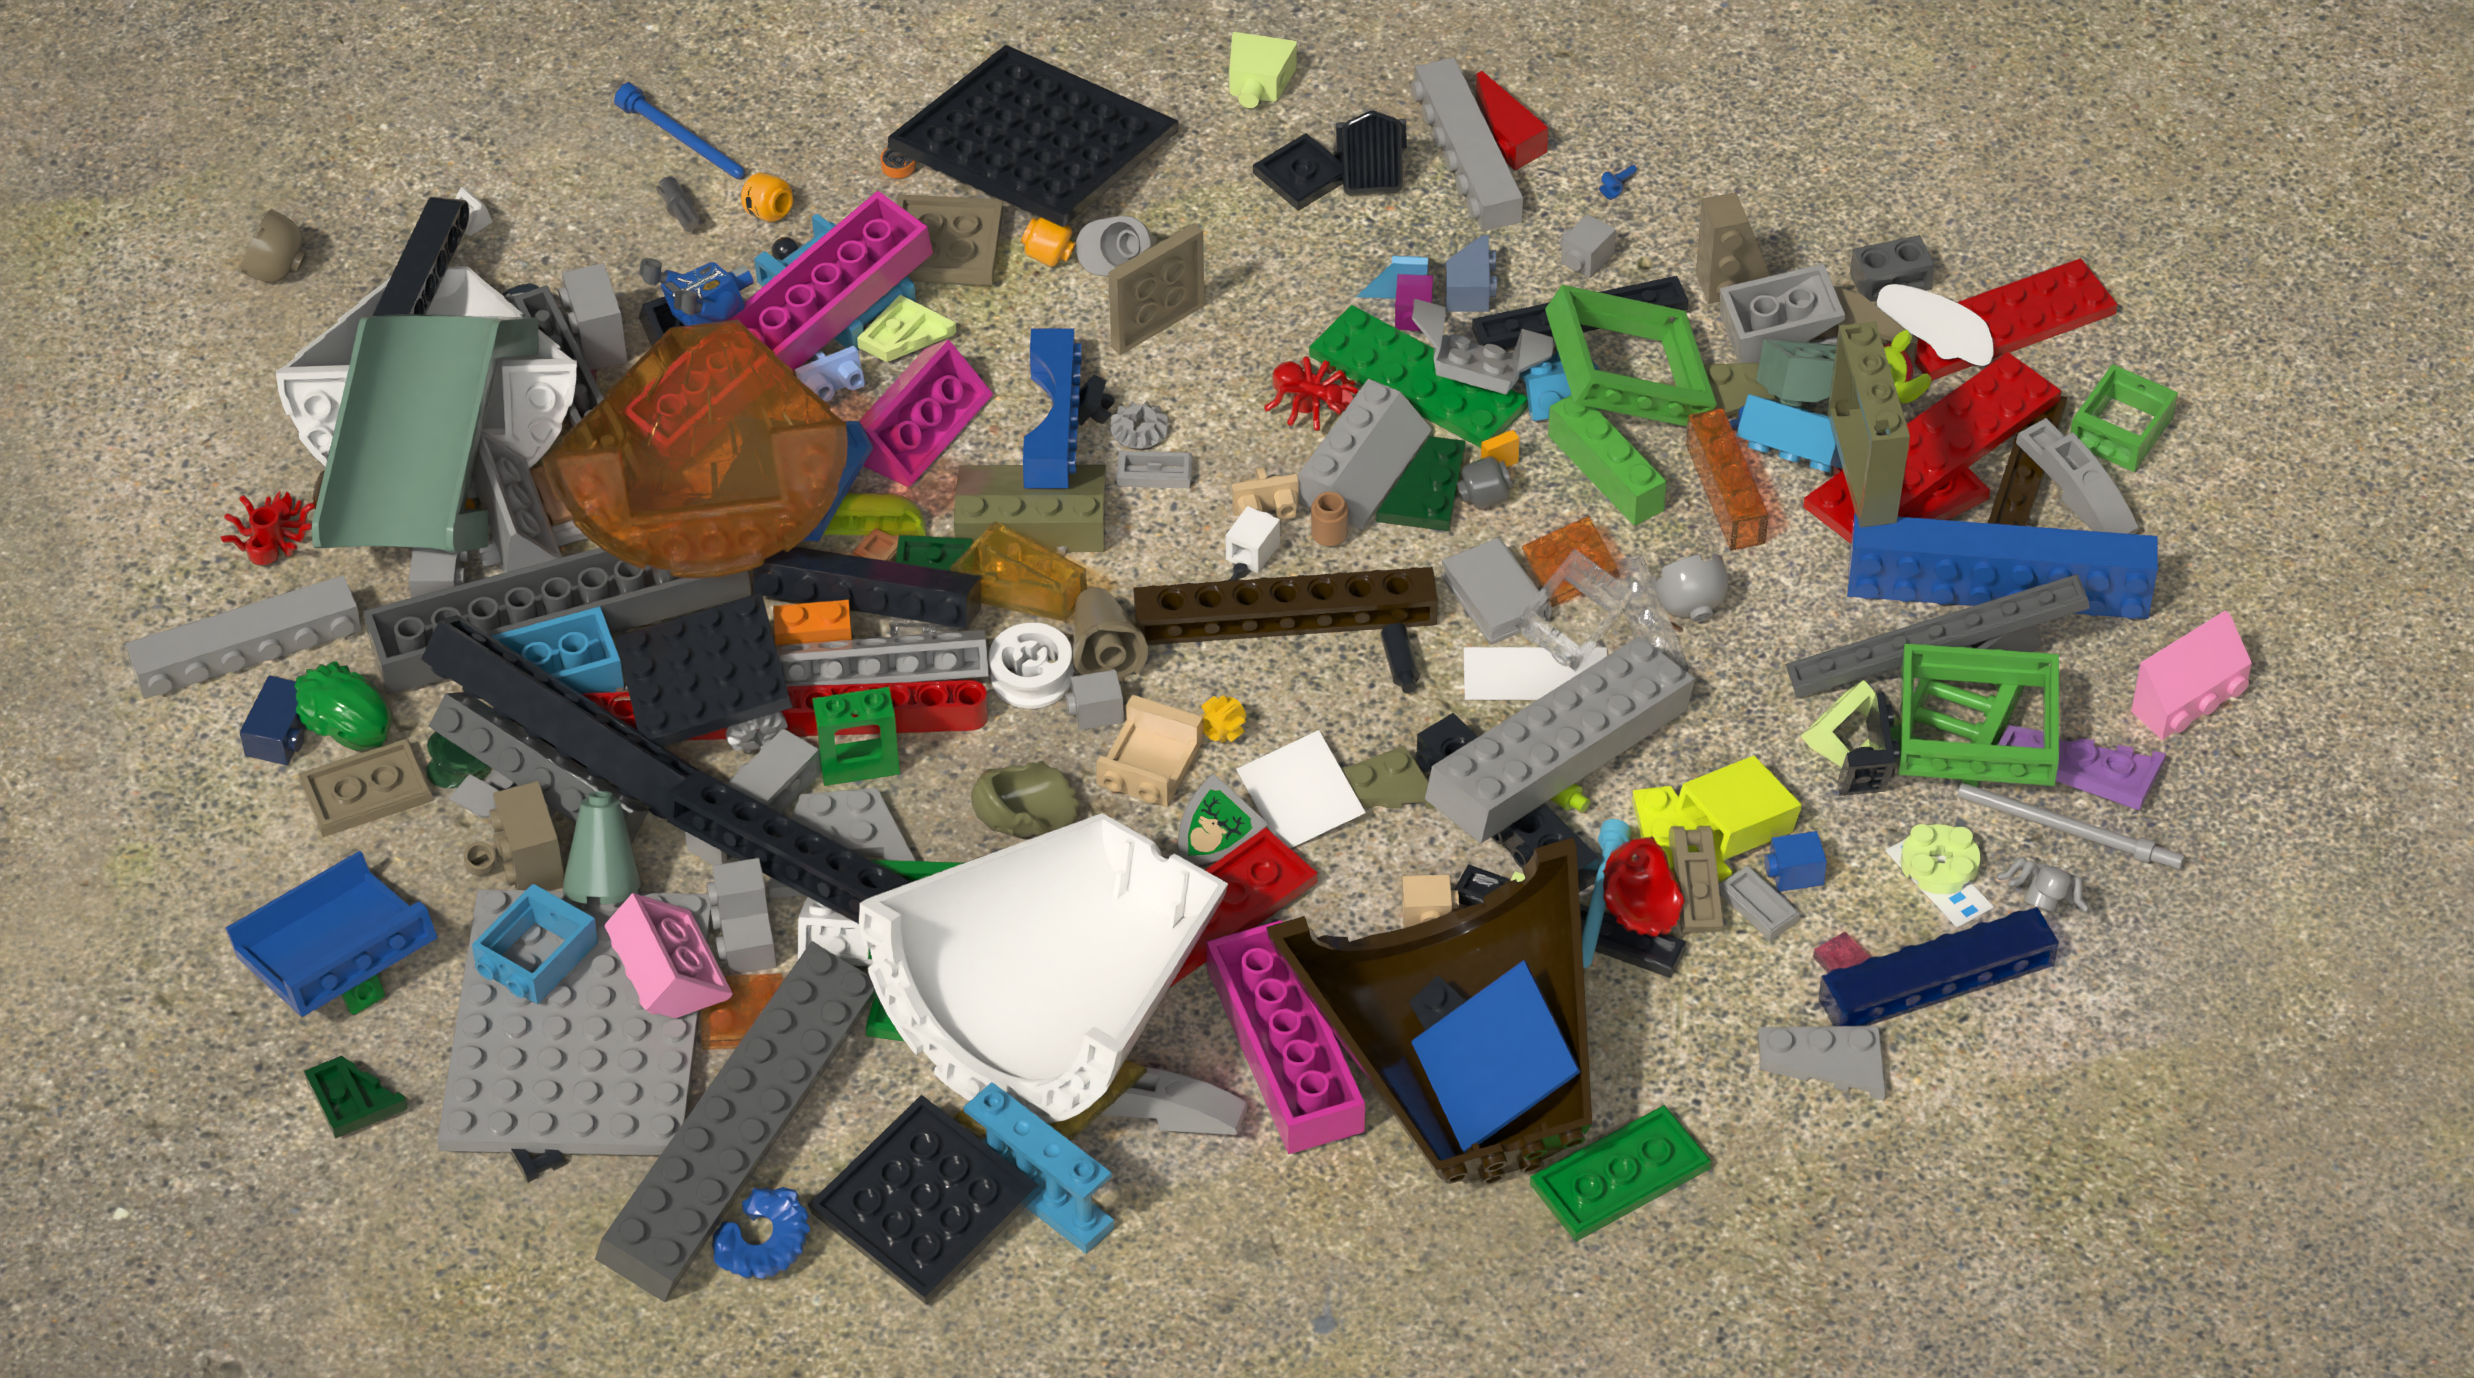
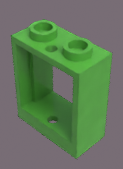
(2113, 441)

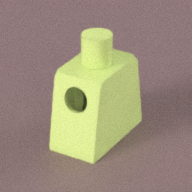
(1260, 67)

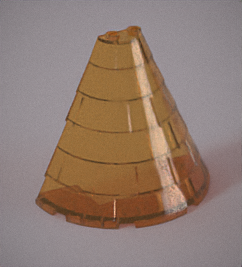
(702, 457)

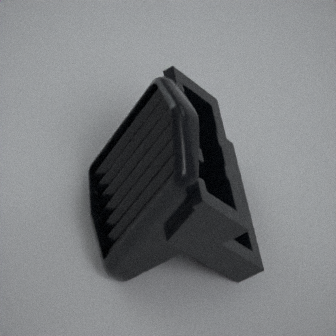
(1371, 153)

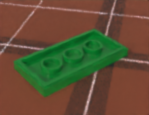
(1620, 1173)

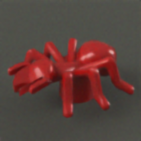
(1308, 391)
(268, 528)

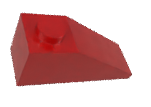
(1514, 128)

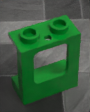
(861, 758)

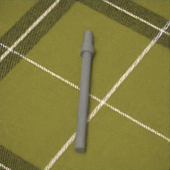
(2142, 849)

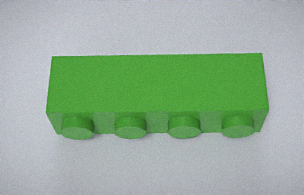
(1607, 460)

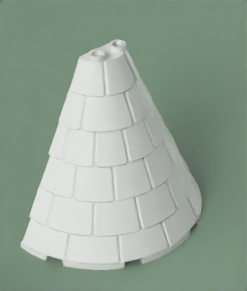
(526, 394)

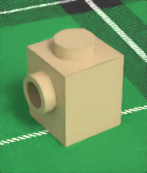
(1427, 898)

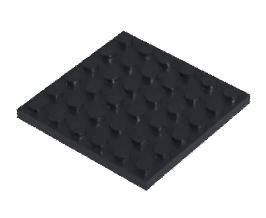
(1033, 135)

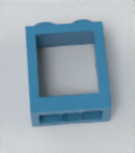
(554, 915)

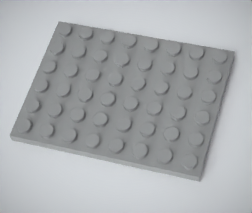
(579, 1066)

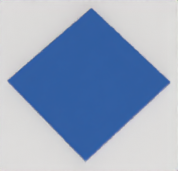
(1495, 1056)

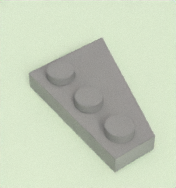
(1832, 1054)

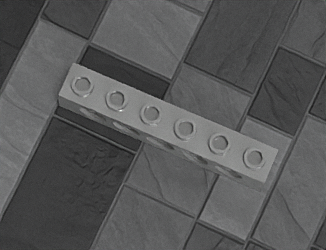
(886, 659)

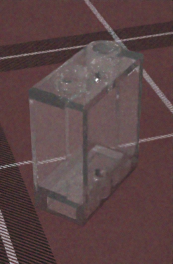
(1593, 583)

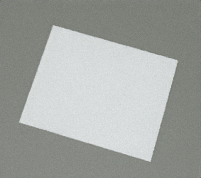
(1300, 790)

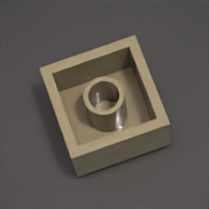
(526, 838)

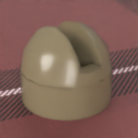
(476, 853)

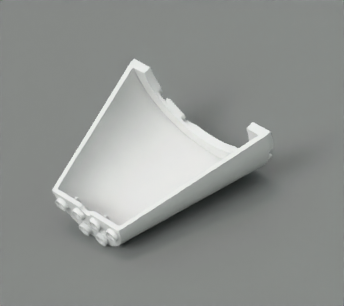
(1038, 960)

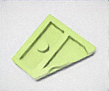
(904, 329)

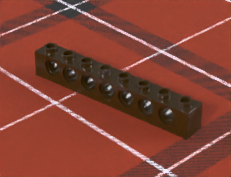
(1286, 605)

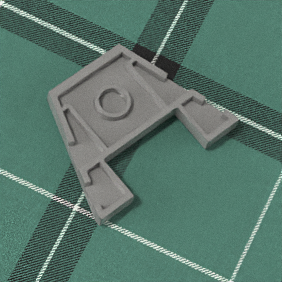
(853, 820)

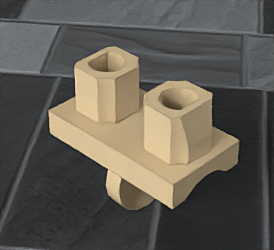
(1267, 494)

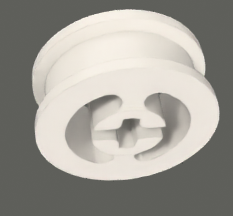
(1035, 679)

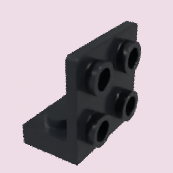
(1871, 767)

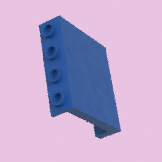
(329, 935)

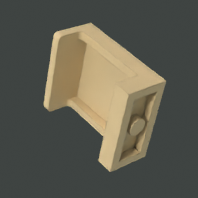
(1151, 751)

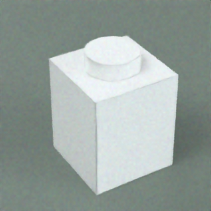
(1253, 539)

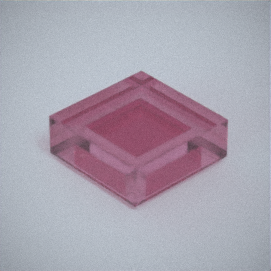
(1839, 953)

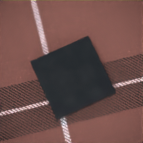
(1300, 171)

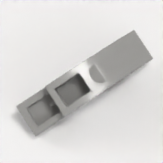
(2084, 481)
(1181, 1104)

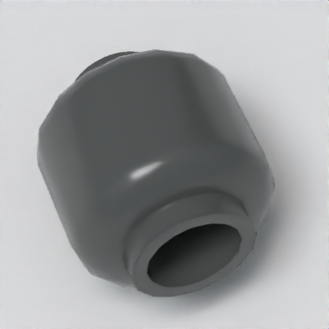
(1485, 483)

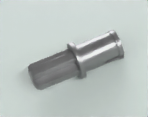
(679, 204)

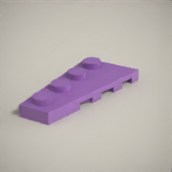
(2097, 770)

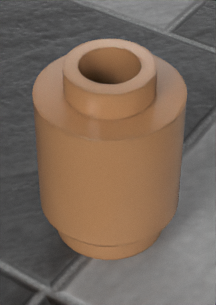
(1329, 519)

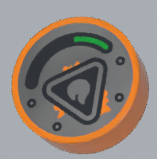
(896, 165)

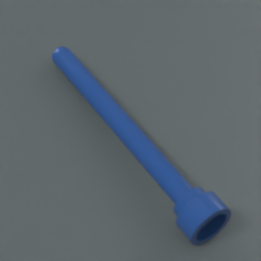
(631, 99)

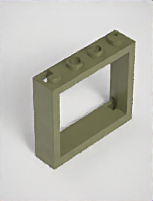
(1867, 395)

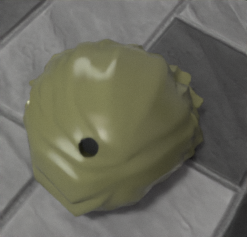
(1024, 800)

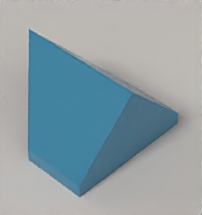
(1386, 283)

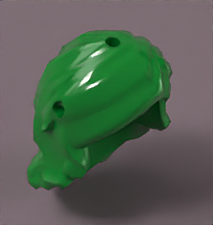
(343, 707)

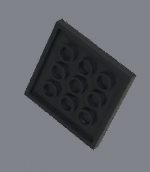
(704, 671)
(924, 1199)

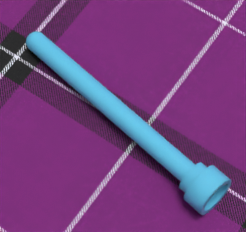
(1611, 835)

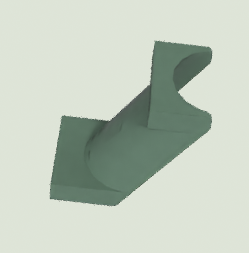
(414, 431)

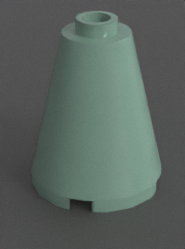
(601, 853)

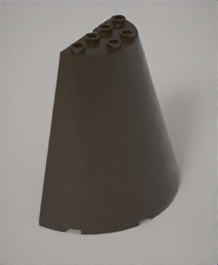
(1367, 989)

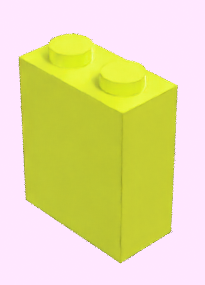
(1740, 805)

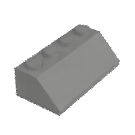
(1365, 452)
(513, 506)

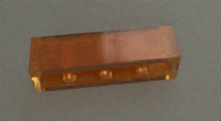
(1726, 479)

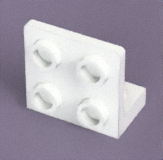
(831, 932)

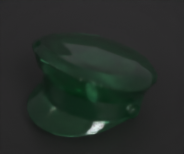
(451, 764)

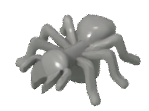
(2046, 884)

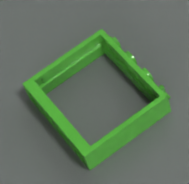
(1624, 393)
(1975, 760)

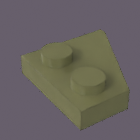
(1388, 780)

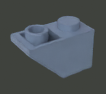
(1470, 279)

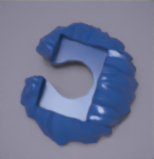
(775, 1254)

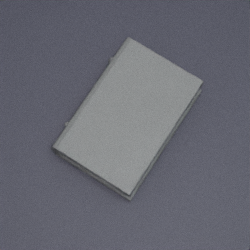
(1491, 588)

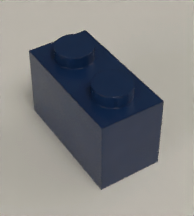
(273, 726)

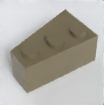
(1726, 247)

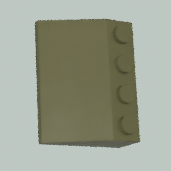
(1045, 515)

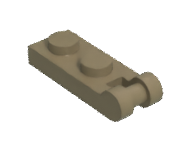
(1697, 879)

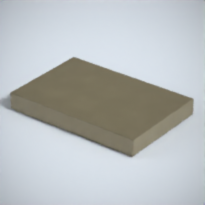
(365, 787)

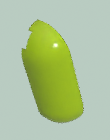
(884, 511)

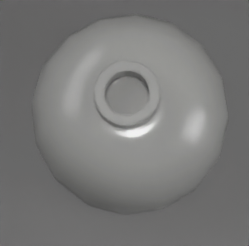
(1692, 587)

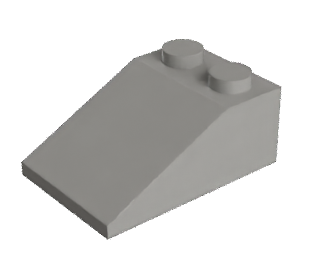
(1779, 307)

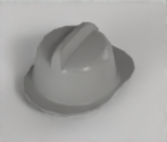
(1111, 242)

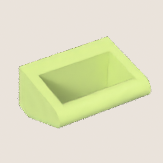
(1820, 734)

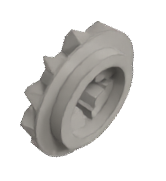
(1147, 434)
(746, 738)

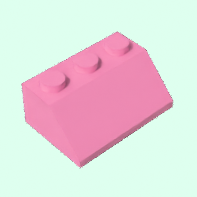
(2191, 677)
(666, 957)

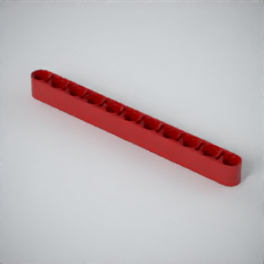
(916, 706)

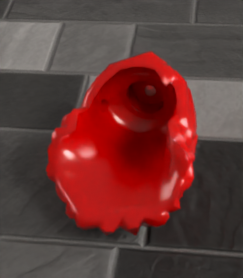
(1642, 888)

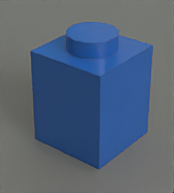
(1796, 861)

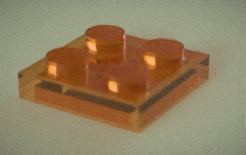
(1550, 551)
(730, 1020)

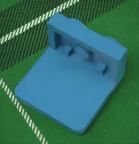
(1546, 386)

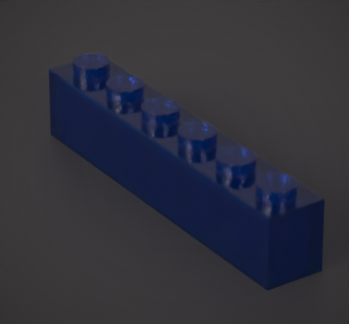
(1938, 969)

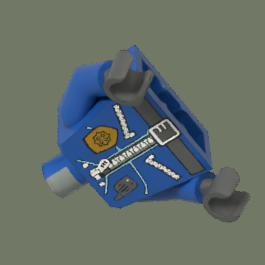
(702, 294)

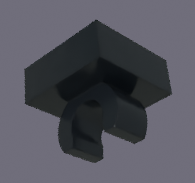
(1094, 401)

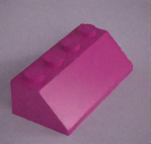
(922, 412)

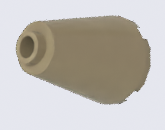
(1106, 636)

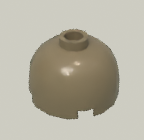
(274, 249)

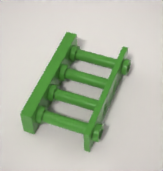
(1995, 708)

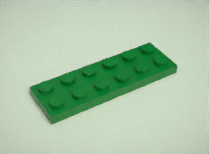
(1379, 352)

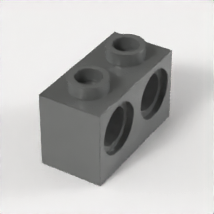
(1889, 263)

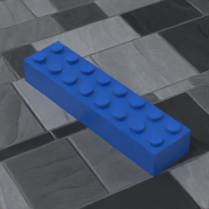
(1990, 561)

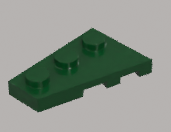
(1427, 488)

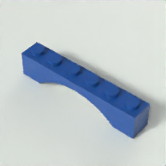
(1052, 445)

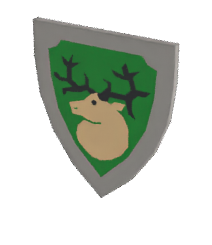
(1215, 823)

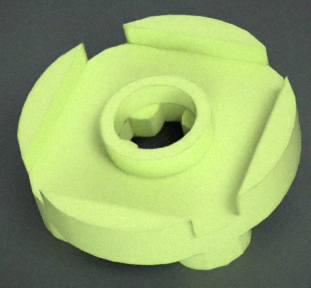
(1944, 840)

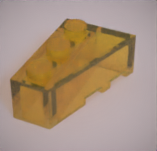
(1023, 574)

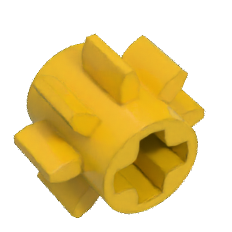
(1223, 718)

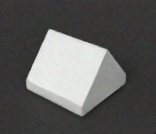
(478, 213)

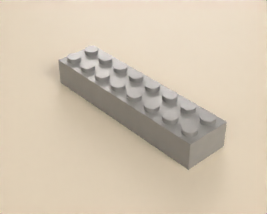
(1559, 739)

